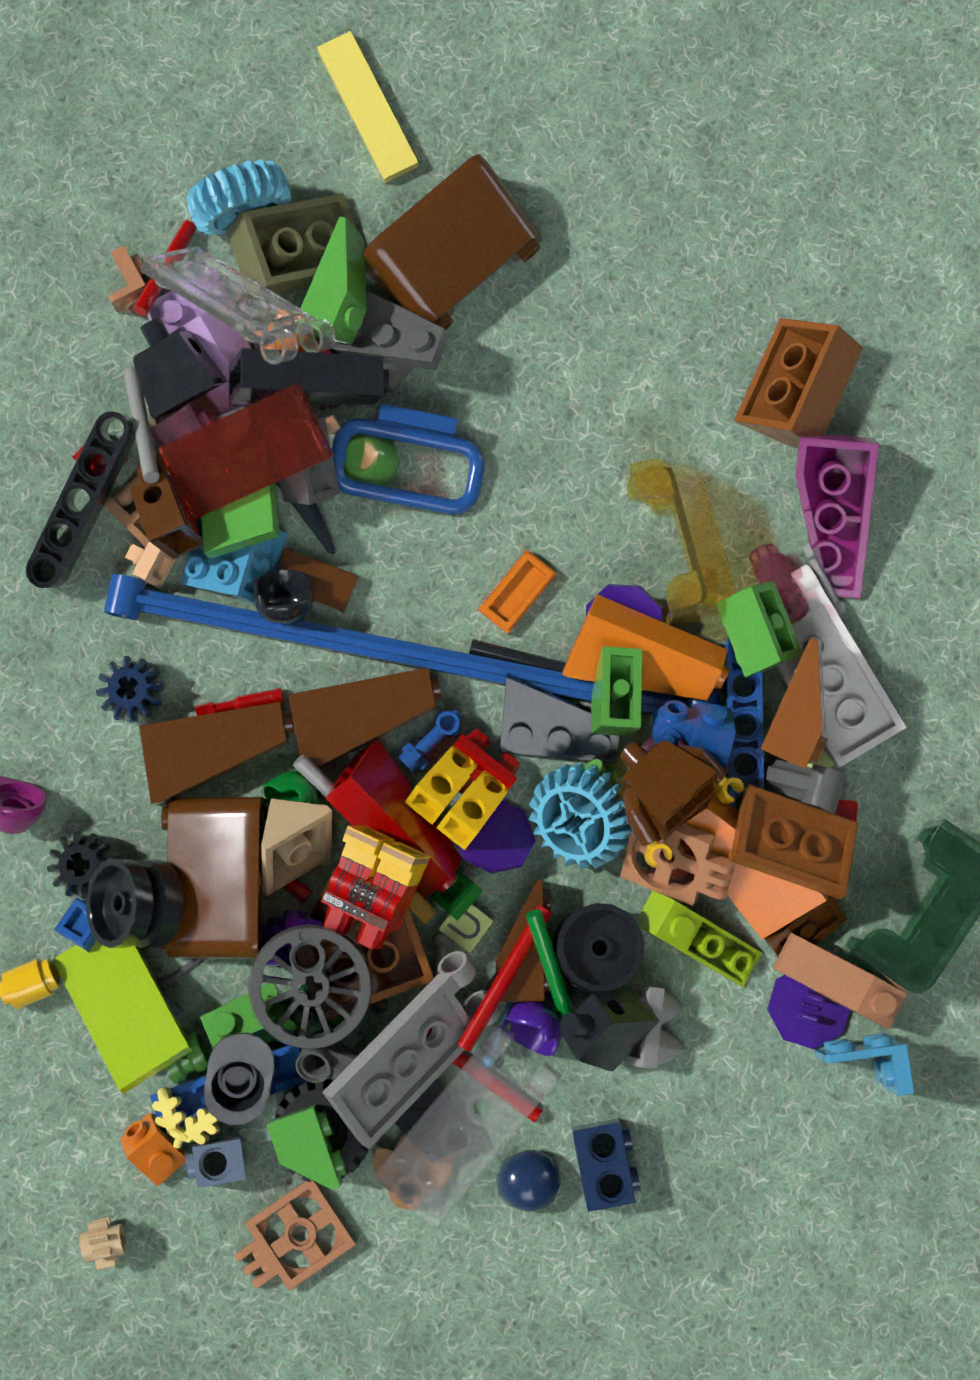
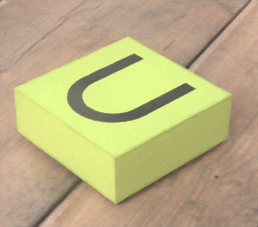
(468, 928)

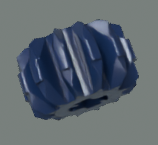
(143, 690)

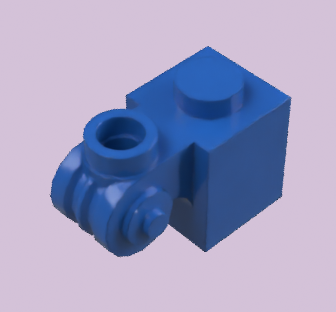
(698, 726)

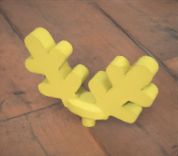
(172, 1119)

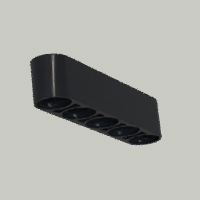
(65, 510)

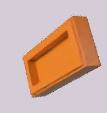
(517, 592)

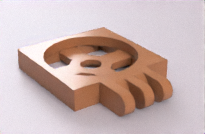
(710, 869)
(268, 1255)

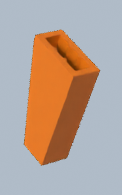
(671, 658)
(761, 898)

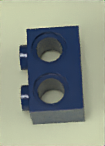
(595, 1165)

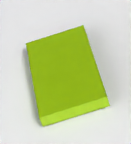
(123, 1011)

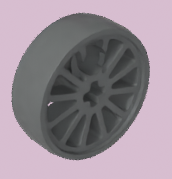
(312, 935)

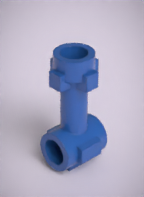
(446, 725)

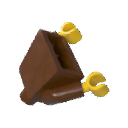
(668, 788)

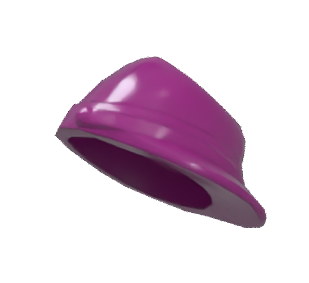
(19, 805)

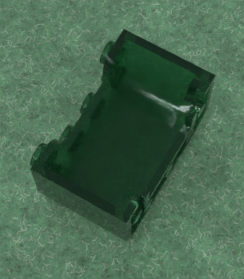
(938, 923)

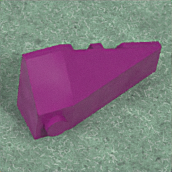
(836, 498)

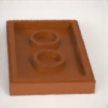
(794, 842)

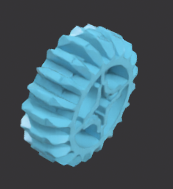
(233, 190)
(586, 796)

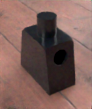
(174, 369)
(608, 1027)

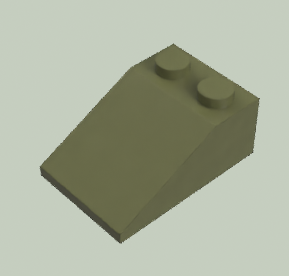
(286, 241)

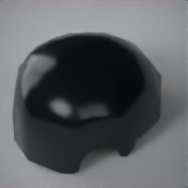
(283, 596)

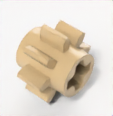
(103, 1243)

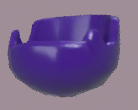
(535, 1026)

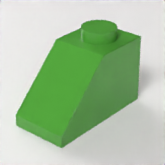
(617, 692)

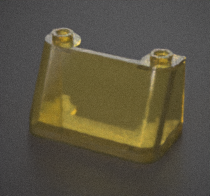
(684, 491)

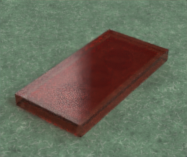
(246, 451)

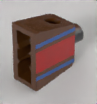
(166, 516)

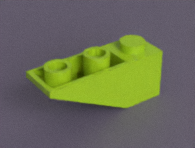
(698, 938)

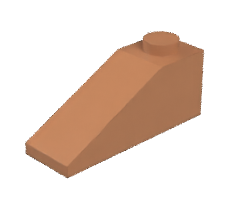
(840, 981)

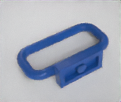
(417, 429)

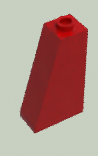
(374, 794)

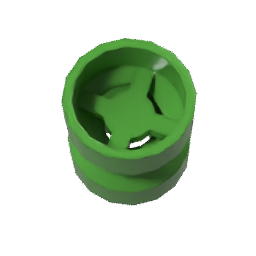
(195, 1060)

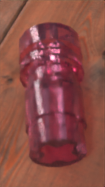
(772, 566)

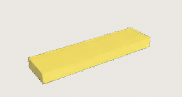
(367, 107)

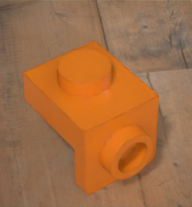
(151, 1150)

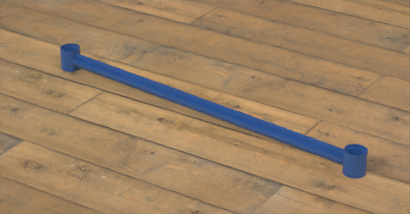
(129, 598)

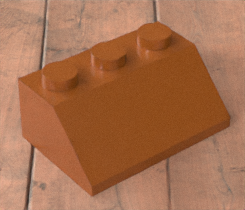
(799, 381)

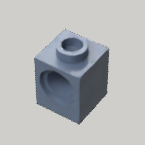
(233, 1170)

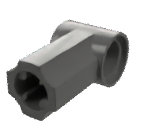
(812, 786)
(325, 1062)

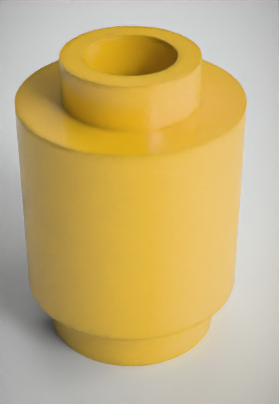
(29, 983)

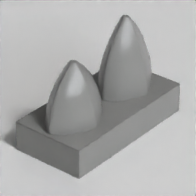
(658, 1045)

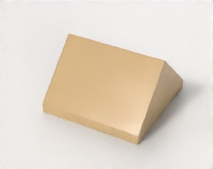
(294, 841)

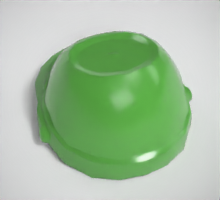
(371, 459)

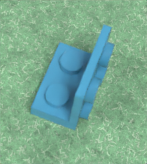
(234, 571)
(891, 1067)

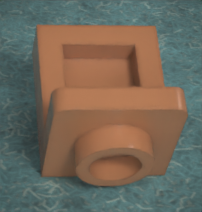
(131, 270)

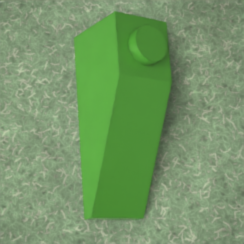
(340, 283)

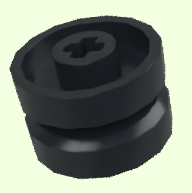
(134, 903)
(621, 942)

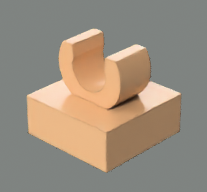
(151, 564)

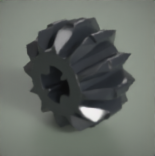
(65, 866)

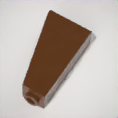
(354, 714)
(205, 747)

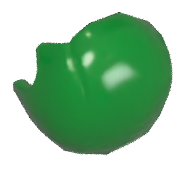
(291, 787)

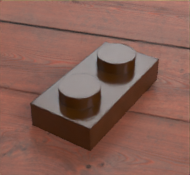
(811, 926)

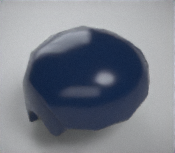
(528, 1180)

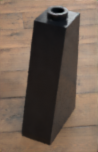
(323, 377)

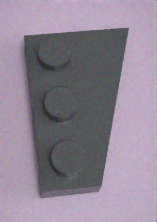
(396, 336)

